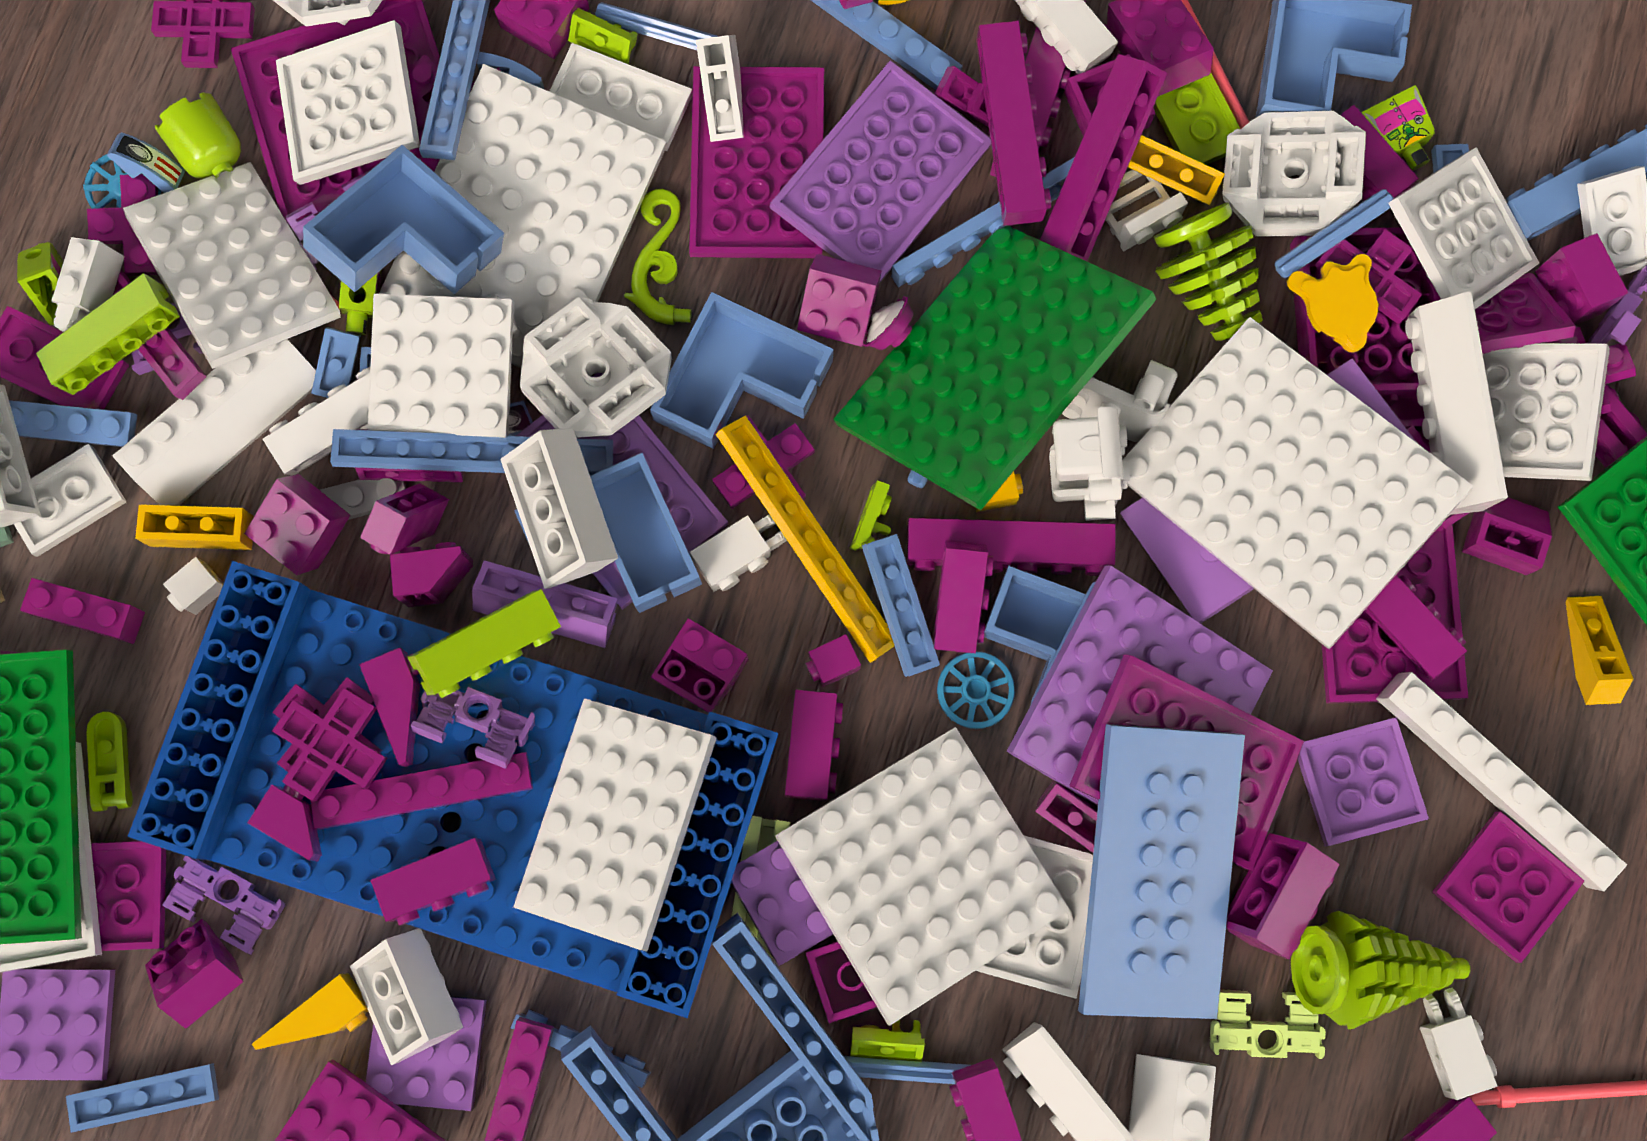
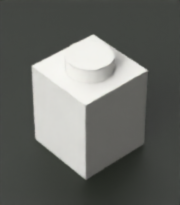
(193, 586)

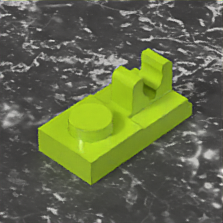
(601, 36)
(876, 504)
(879, 1043)

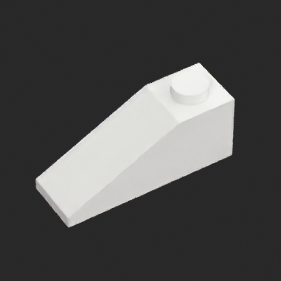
(721, 86)

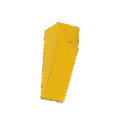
(1596, 652)
(329, 1010)

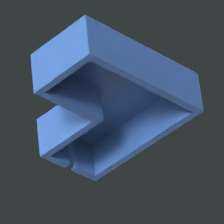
(1326, 37)
(397, 210)
(736, 353)
(643, 534)
(1032, 614)

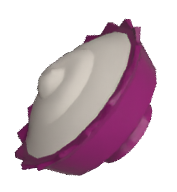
(890, 325)

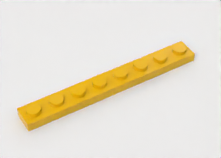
(806, 537)

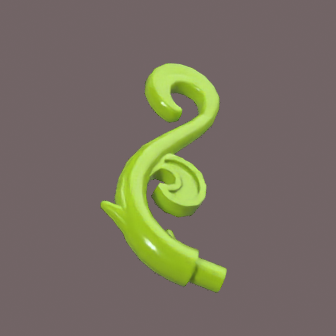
(650, 256)

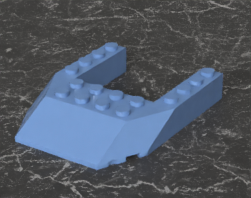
(798, 1098)

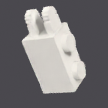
(85, 280)
(735, 552)
(1457, 1049)

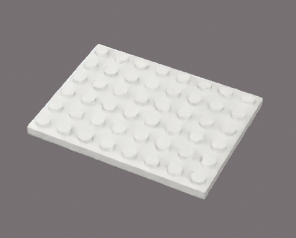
(555, 185)
(1293, 482)

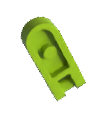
(108, 762)

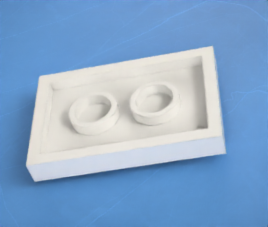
(1617, 212)
(69, 499)

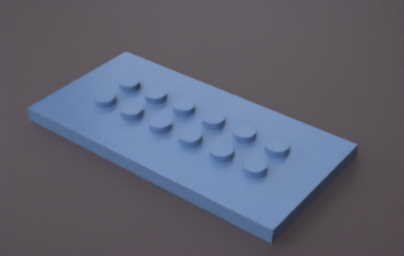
(1161, 872)

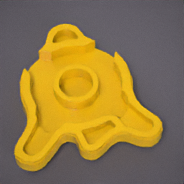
(1339, 302)

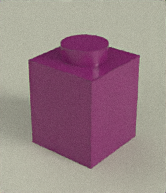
(832, 661)

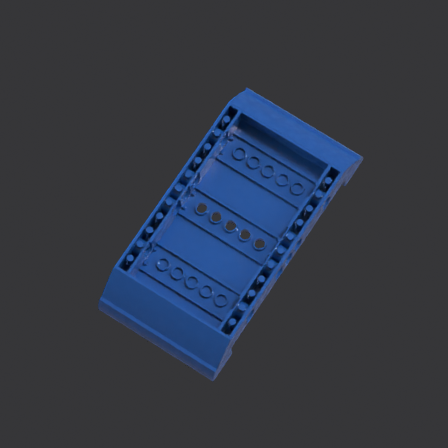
(225, 759)

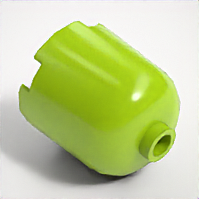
(200, 136)

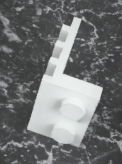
(1148, 220)

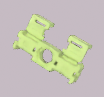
(1235, 1034)

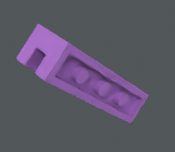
(581, 612)

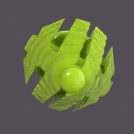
(1212, 270)
(1366, 970)

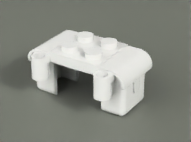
(1135, 411)
(1089, 462)

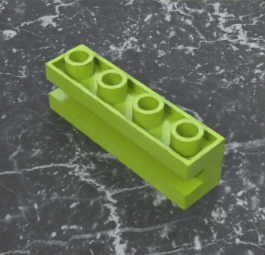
(107, 334)
(484, 643)

